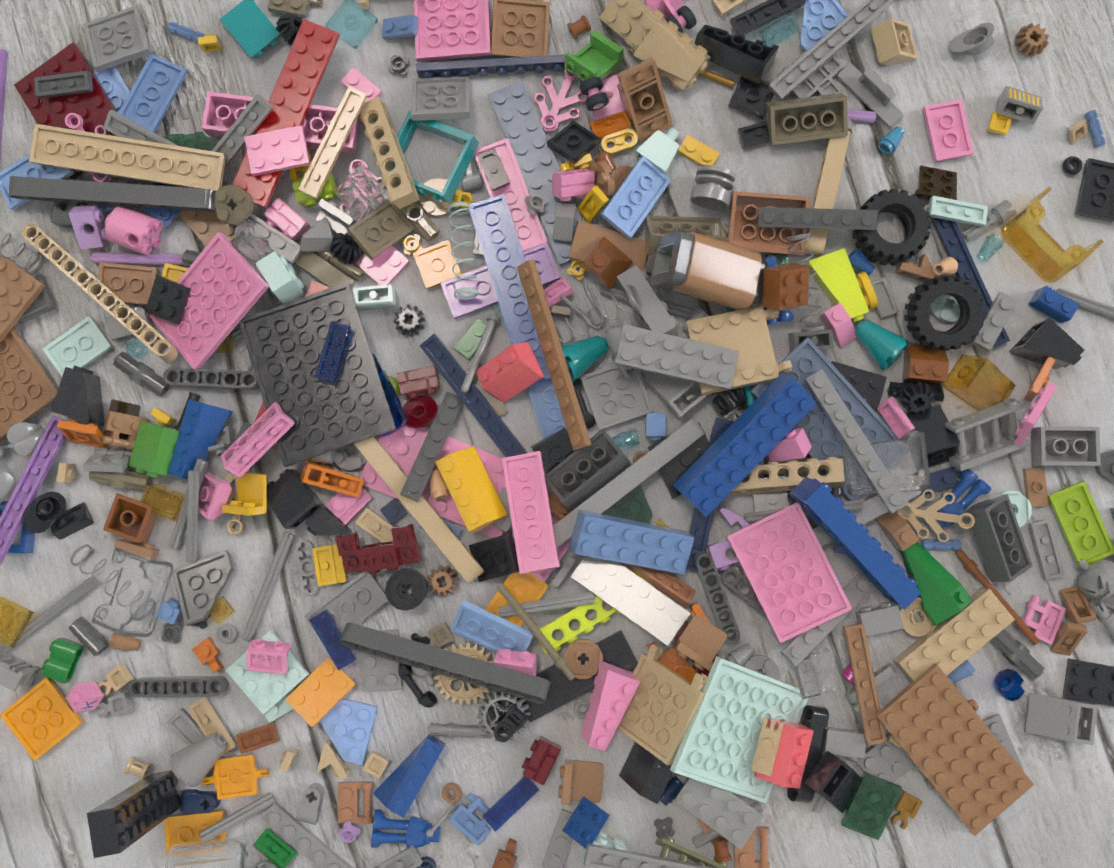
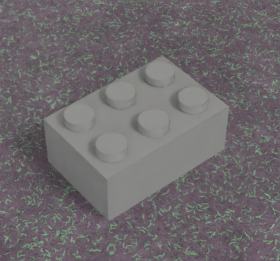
(1066, 447)

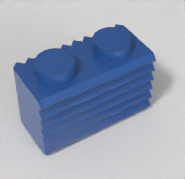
(1053, 304)

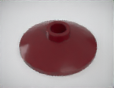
(420, 411)

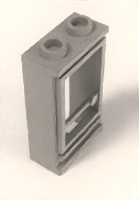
(16, 671)

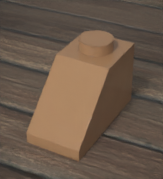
(897, 530)

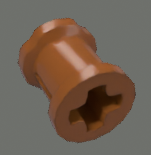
(579, 27)
(721, 849)

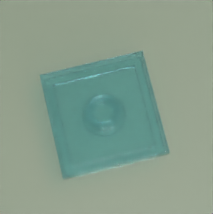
(352, 22)

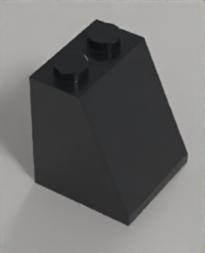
(1046, 341)
(80, 396)
(939, 440)
(291, 499)
(645, 773)

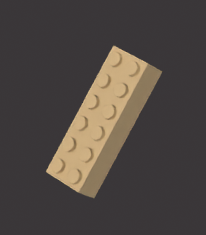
(956, 637)

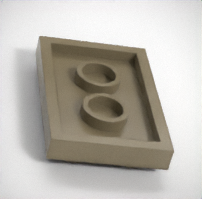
(380, 229)

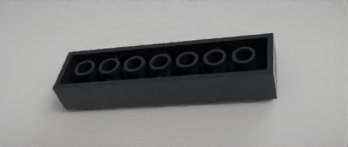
(132, 813)

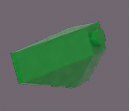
(939, 590)

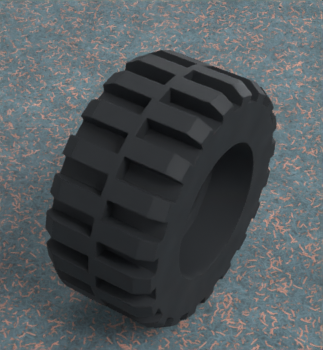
(914, 219)
(969, 317)

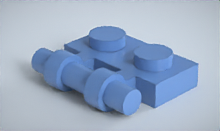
(470, 823)

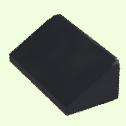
(72, 521)

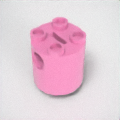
(133, 230)

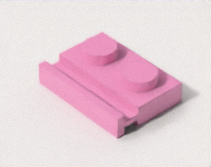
(346, 506)

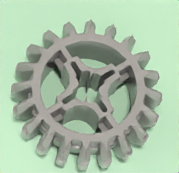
(498, 708)

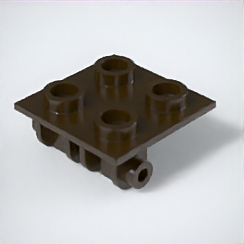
(936, 183)

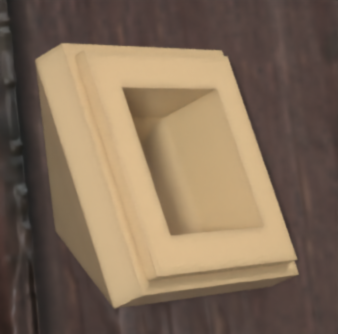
(1077, 131)

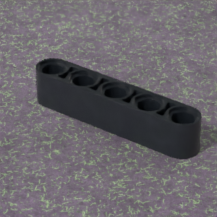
(817, 720)

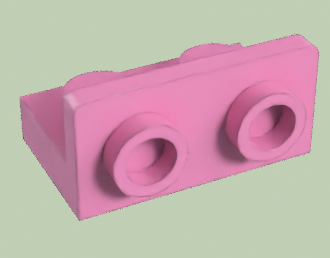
(267, 656)

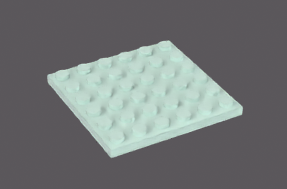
(727, 728)

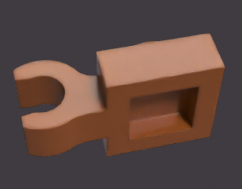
(505, 858)

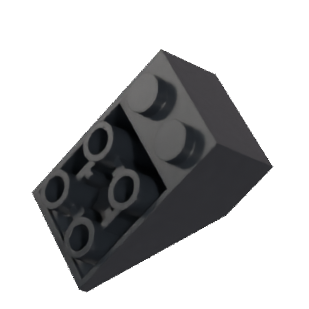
(834, 781)

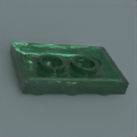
(871, 805)

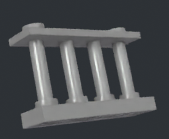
(998, 445)

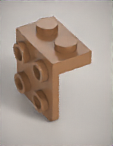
(700, 642)
(580, 780)

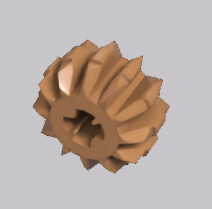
(1031, 40)
(437, 584)

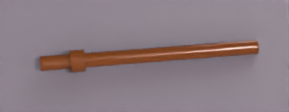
(971, 566)

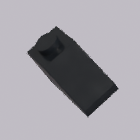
(325, 523)

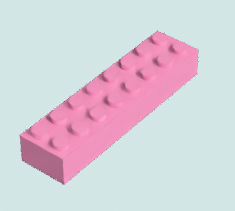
(223, 110)

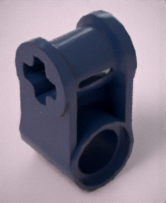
(196, 801)

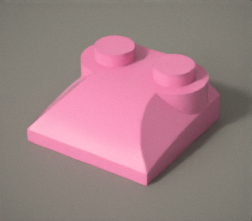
(213, 495)

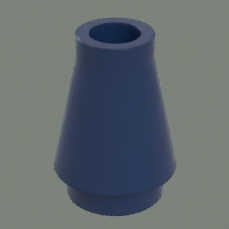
(671, 790)

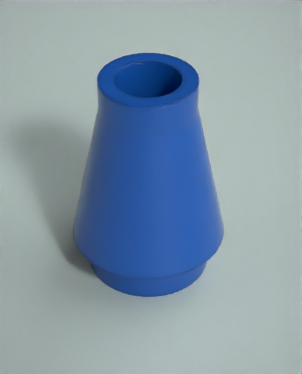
(860, 262)

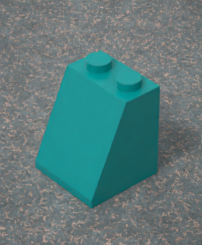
(250, 28)

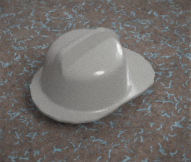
(974, 40)

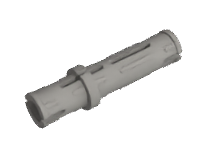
(1104, 616)
(455, 730)

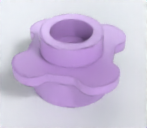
(348, 832)

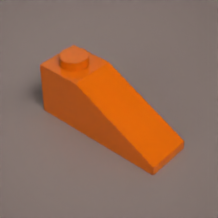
(331, 478)

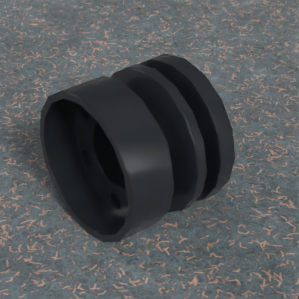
(394, 589)

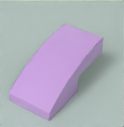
(731, 517)

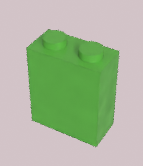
(153, 449)

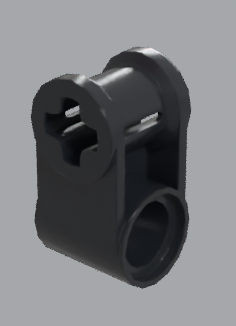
(511, 722)

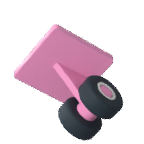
(683, 17)
(602, 96)

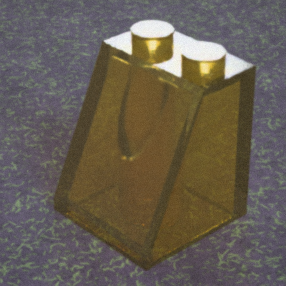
(978, 382)

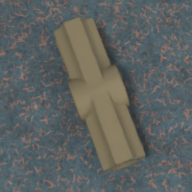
(422, 223)
(125, 480)

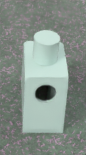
(660, 149)

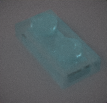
(780, 30)

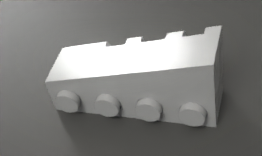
(652, 309)

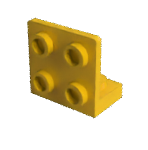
(250, 496)

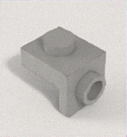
(223, 441)

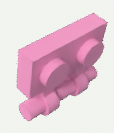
(1048, 619)

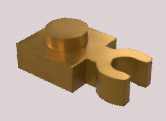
(907, 806)

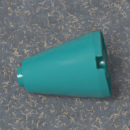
(881, 343)
(583, 354)

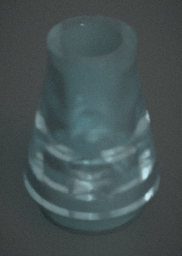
(990, 247)
(627, 438)

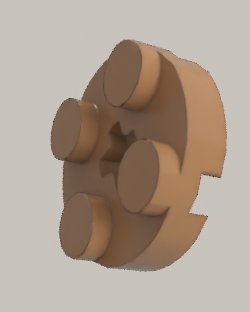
(602, 177)
(591, 650)

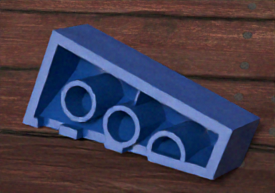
(197, 433)
(407, 779)

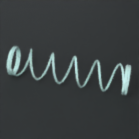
(461, 290)

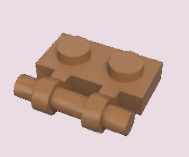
(121, 423)

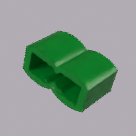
(62, 660)

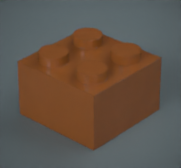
(785, 286)

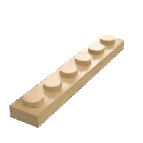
(332, 142)

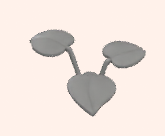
(25, 440)

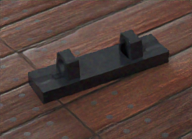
(763, 14)

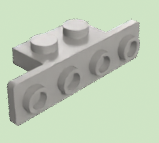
(872, 93)

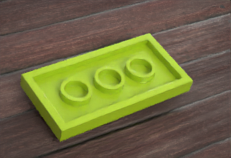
(1081, 523)

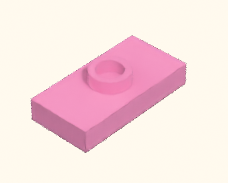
(895, 417)

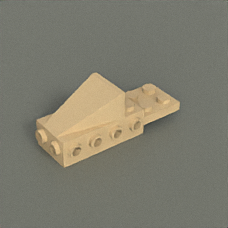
(654, 37)

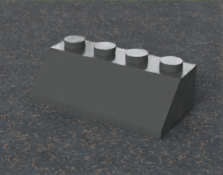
(587, 470)
(999, 539)

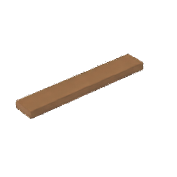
(864, 683)

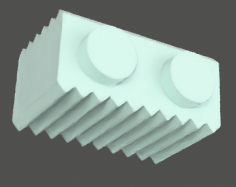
(374, 296)

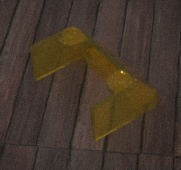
(1038, 247)

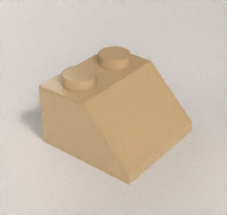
(893, 42)

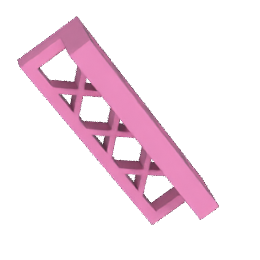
(257, 440)

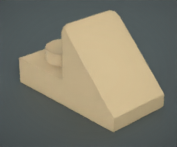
(331, 756)

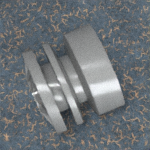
(712, 187)

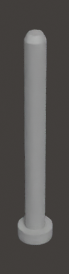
(492, 321)

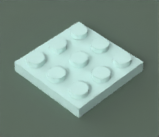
(267, 688)

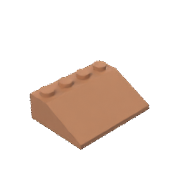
(744, 228)

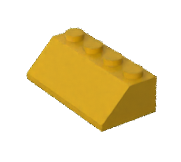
(471, 489)

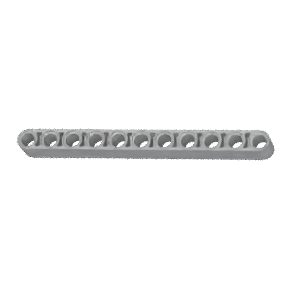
(631, 477)

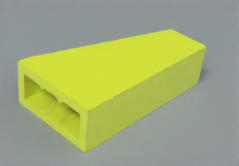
(839, 282)

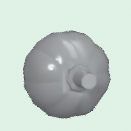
(1097, 579)

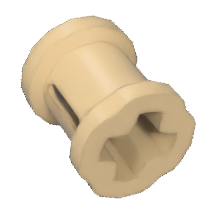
(137, 768)

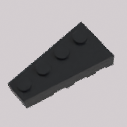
(737, 54)

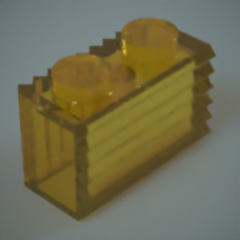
(164, 502)

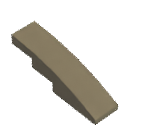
(322, 269)

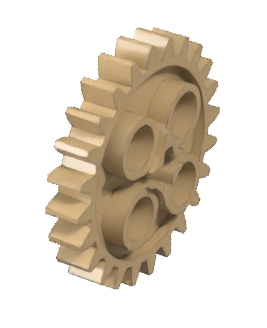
(462, 694)

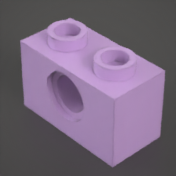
(88, 237)
(717, 552)

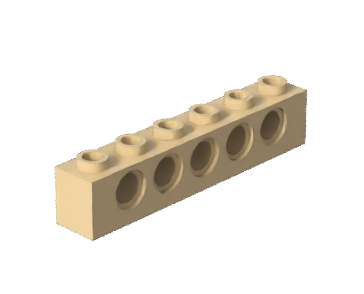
(378, 124)
(754, 485)

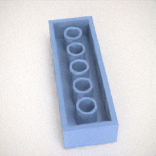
(631, 542)

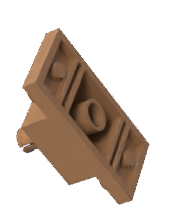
(644, 99)

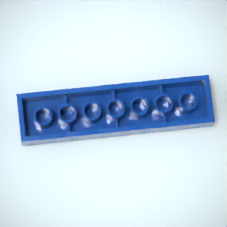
(745, 443)
(855, 541)

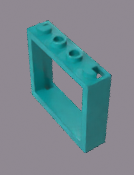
(469, 140)

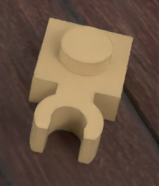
(116, 679)

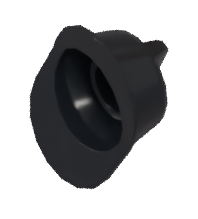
(44, 511)

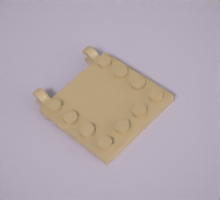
(747, 333)
(661, 706)

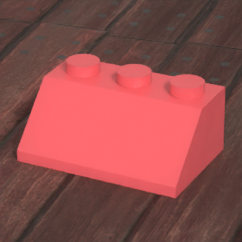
(510, 372)
(790, 755)

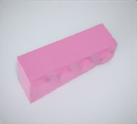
(609, 701)

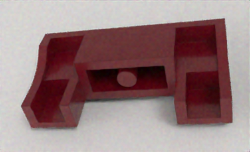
(382, 555)

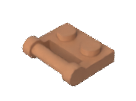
(349, 802)
(745, 857)

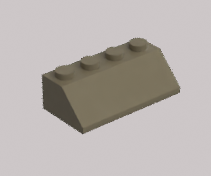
(807, 118)
(663, 225)

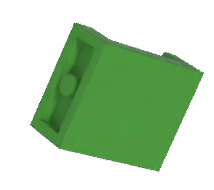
(595, 59)

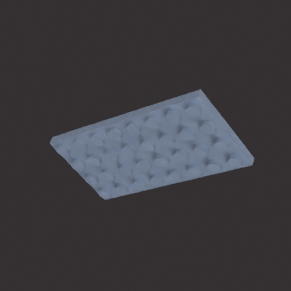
(822, 435)

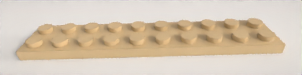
(127, 158)

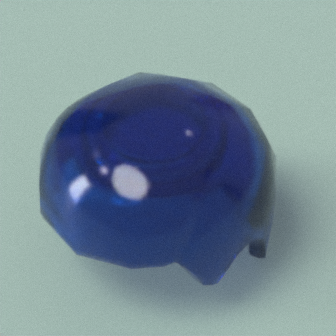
(1008, 684)

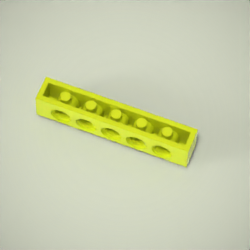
(578, 613)

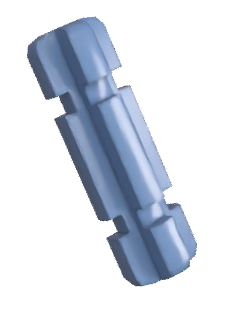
(184, 31)
(1095, 128)
(928, 544)

